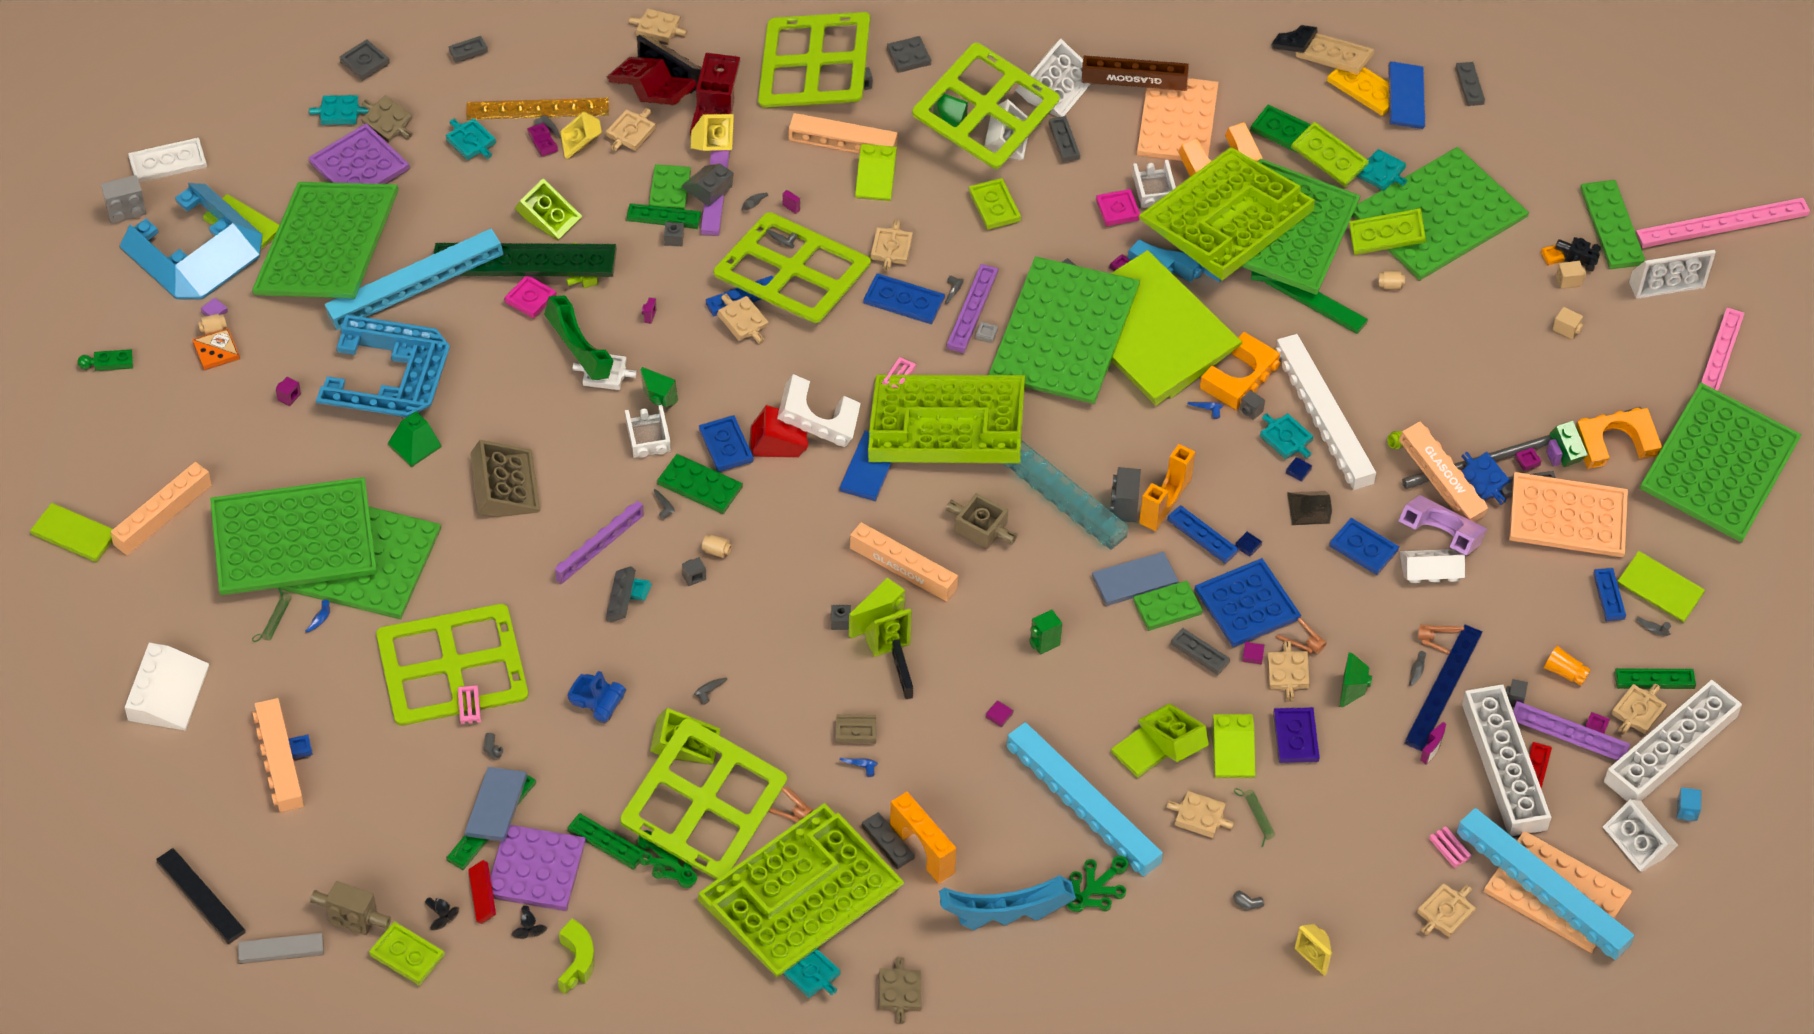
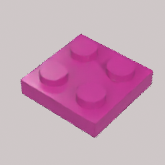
(1118, 207)
(529, 296)

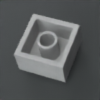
(123, 199)

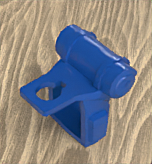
(597, 695)

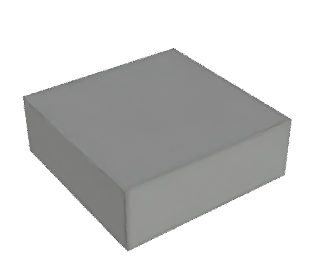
(986, 332)

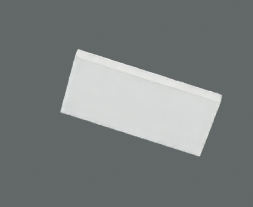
(167, 160)

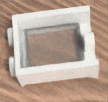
(1152, 183)
(648, 433)

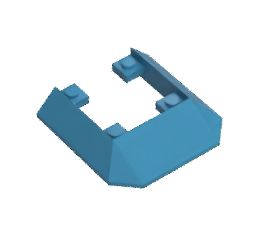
(209, 266)
(412, 344)

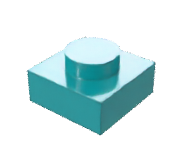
(640, 589)

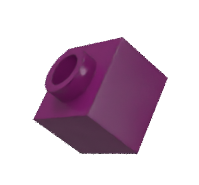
(288, 391)

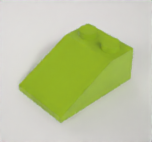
(876, 172)
(548, 210)
(882, 602)
(883, 631)
(1175, 732)
(1233, 745)
(692, 750)

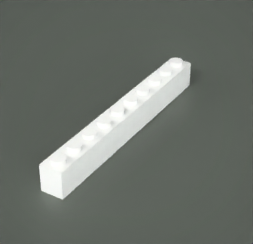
(1325, 412)

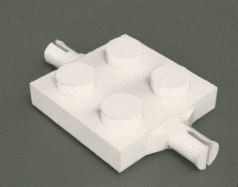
(616, 375)

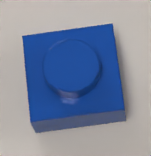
(300, 746)

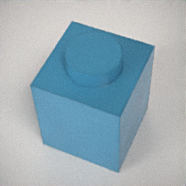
(1689, 804)

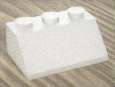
(999, 133)
(1432, 565)
(1640, 835)

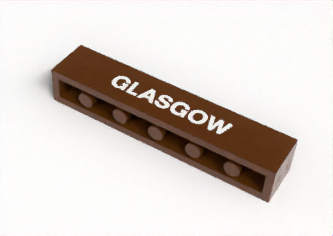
(1135, 73)

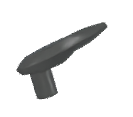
(549, 124)
(753, 201)
(782, 239)
(957, 283)
(665, 503)
(1656, 628)
(1417, 668)
(708, 687)

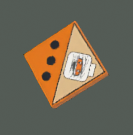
(216, 349)

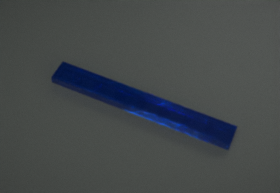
(1443, 687)

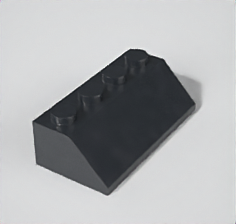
(676, 64)

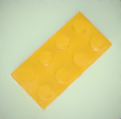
(1364, 87)

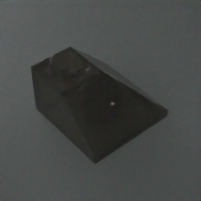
(1309, 507)

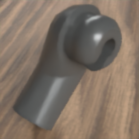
(490, 748)
(1246, 902)

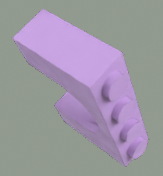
(1423, 511)

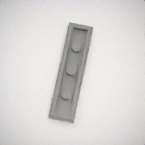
(280, 948)

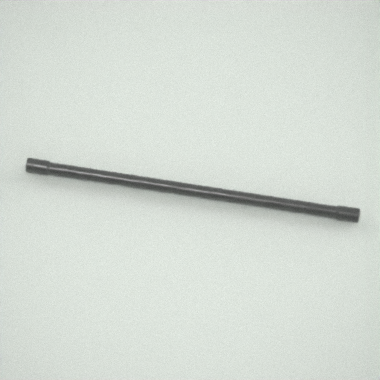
(1418, 479)

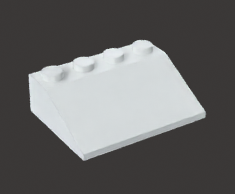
(1061, 72)
(1671, 274)
(166, 688)

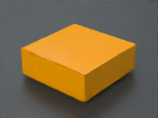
(1552, 255)

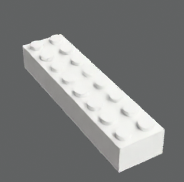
(1673, 742)
(1506, 760)

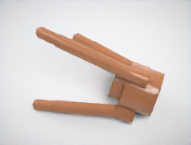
(1427, 632)
(1315, 642)
(800, 809)

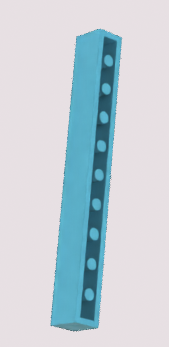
(416, 277)
(1084, 799)
(1545, 884)

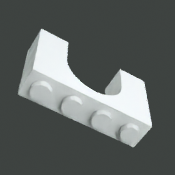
(797, 413)

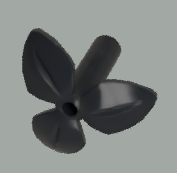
(442, 908)
(528, 921)

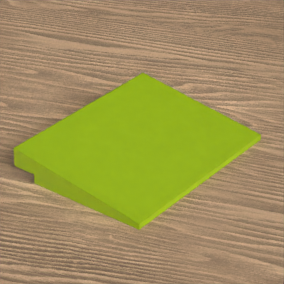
(1228, 212)
(1168, 333)
(947, 419)
(800, 889)

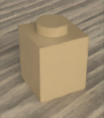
(1570, 274)
(1568, 323)

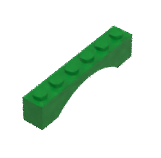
(562, 317)

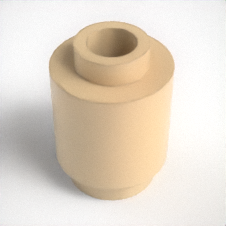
(1391, 280)
(212, 323)
(716, 546)

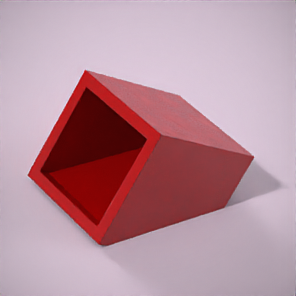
(774, 437)

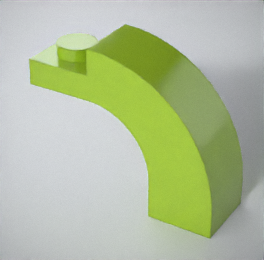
(579, 941)

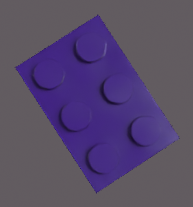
(1296, 735)

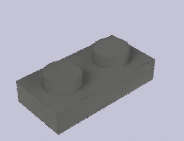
(468, 49)

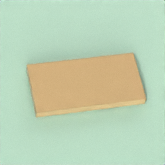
(1337, 53)

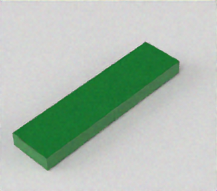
(661, 215)
(1647, 677)
(606, 840)

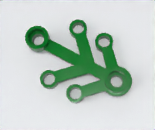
(684, 875)
(1096, 887)

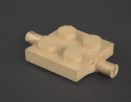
(658, 25)
(630, 129)
(891, 245)
(742, 318)
(1288, 670)
(1639, 709)
(1200, 814)
(1446, 910)

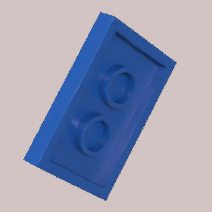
(726, 443)
(1364, 546)

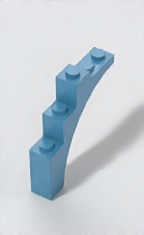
(1174, 261)
(1034, 902)

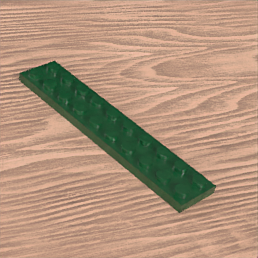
(547, 260)

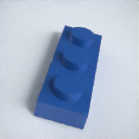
(1609, 594)

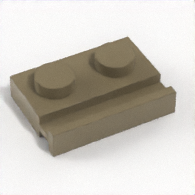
(855, 728)

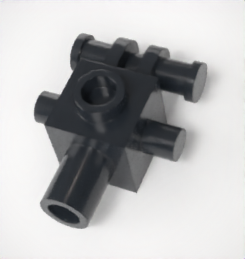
(1580, 251)

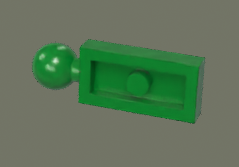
(107, 360)

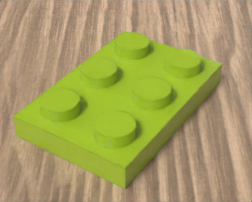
(994, 203)
(406, 953)

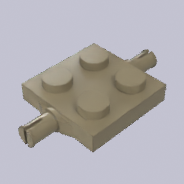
(387, 118)
(900, 990)

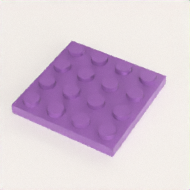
(359, 159)
(537, 867)

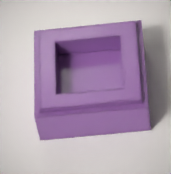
(214, 307)
(1554, 452)

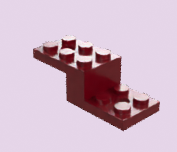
(651, 80)
(716, 87)

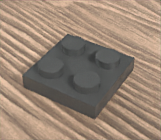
(909, 54)
(364, 59)

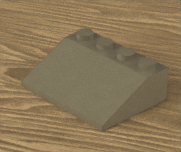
(504, 479)

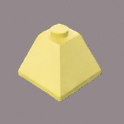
(713, 132)
(579, 133)
(1314, 947)

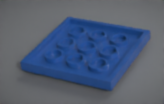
(1247, 602)

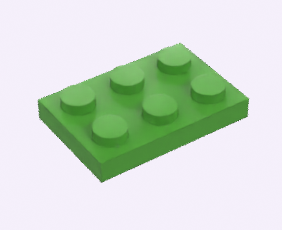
(667, 186)
(1167, 605)

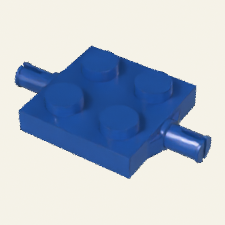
(1485, 476)

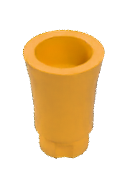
(1567, 666)

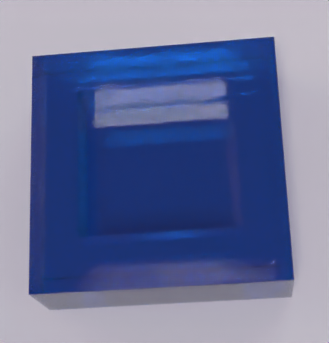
(1299, 469)
(1248, 544)

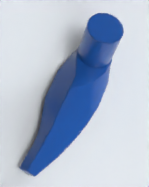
(1214, 406)
(320, 617)
(862, 762)

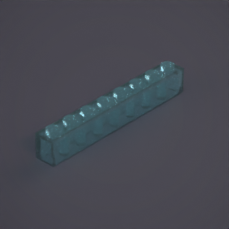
(1069, 497)

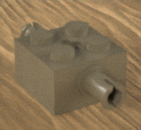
(981, 521)
(351, 908)

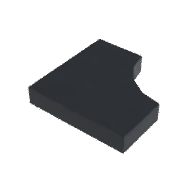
(1296, 40)

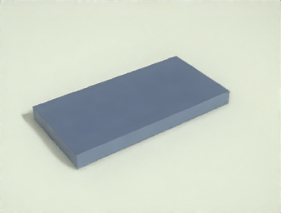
(1134, 578)
(496, 804)

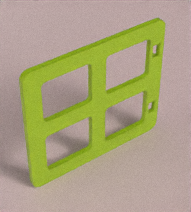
(814, 60)
(985, 105)
(792, 267)
(450, 663)
(703, 798)

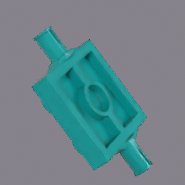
(339, 109)
(470, 138)
(1383, 170)
(1286, 436)
(813, 974)

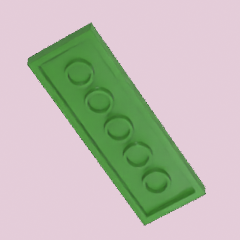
(1612, 224)

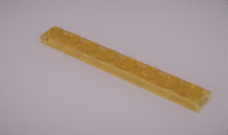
(537, 108)

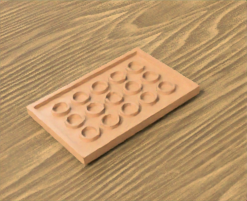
(1177, 118)
(1568, 514)
(1596, 886)

